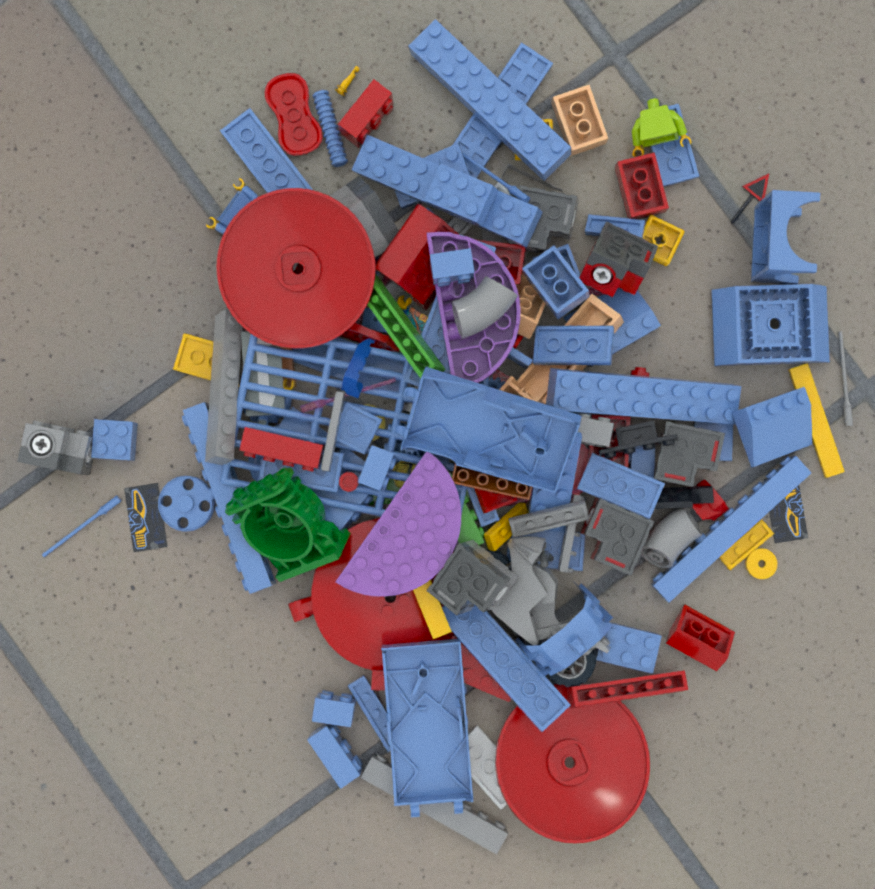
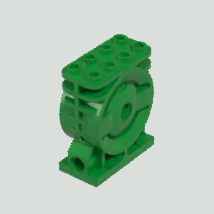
(280, 528)

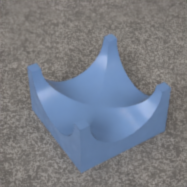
(771, 252)

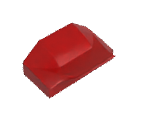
(710, 510)

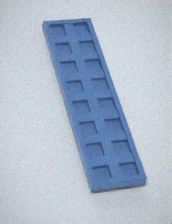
(522, 77)

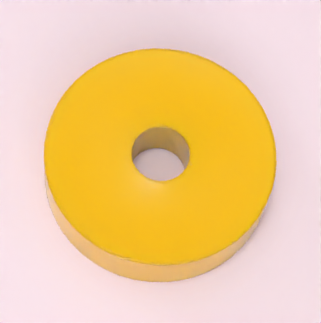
(769, 567)

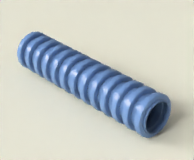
(330, 128)

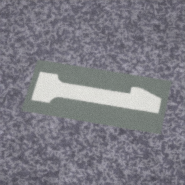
(263, 378)

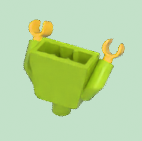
(657, 126)

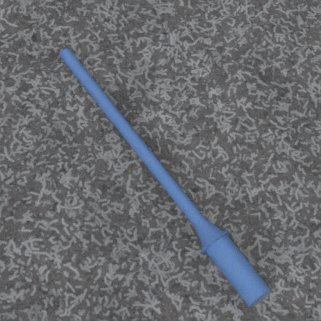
(513, 190)
(103, 510)

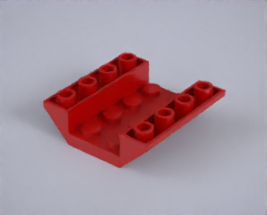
(408, 256)

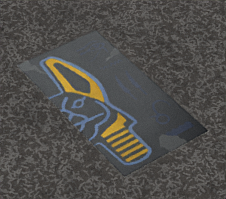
(144, 517)
(788, 518)

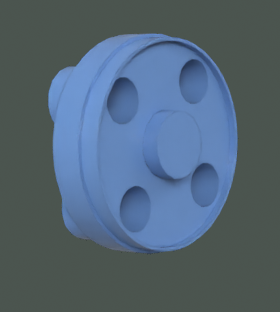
(186, 503)

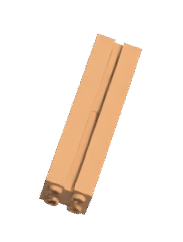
(534, 381)

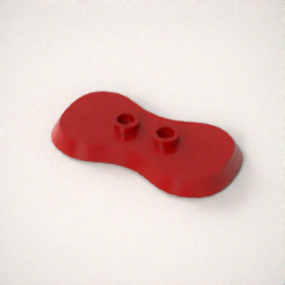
(288, 99)

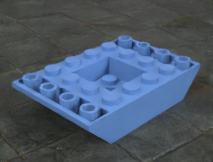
(743, 325)

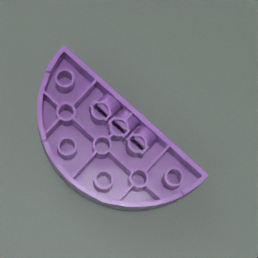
(484, 352)
(410, 537)

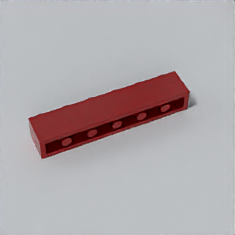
(627, 689)

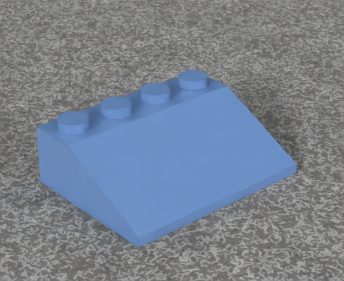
(636, 314)
(775, 426)

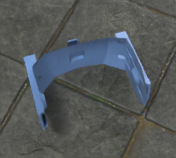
(573, 639)

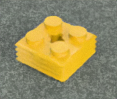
(670, 237)

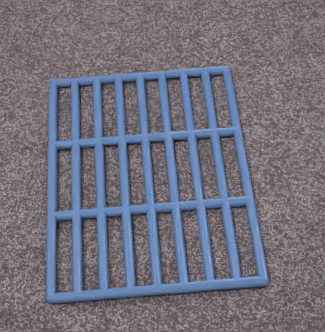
(317, 418)

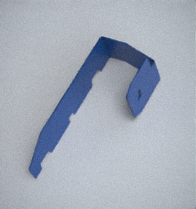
(350, 381)

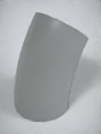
(482, 307)
(670, 538)

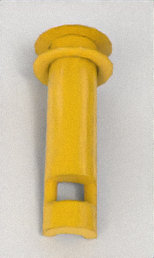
(344, 85)

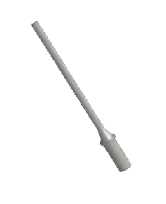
(847, 406)

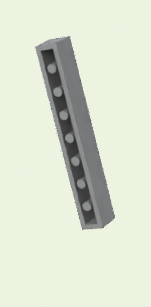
(223, 389)
(469, 823)

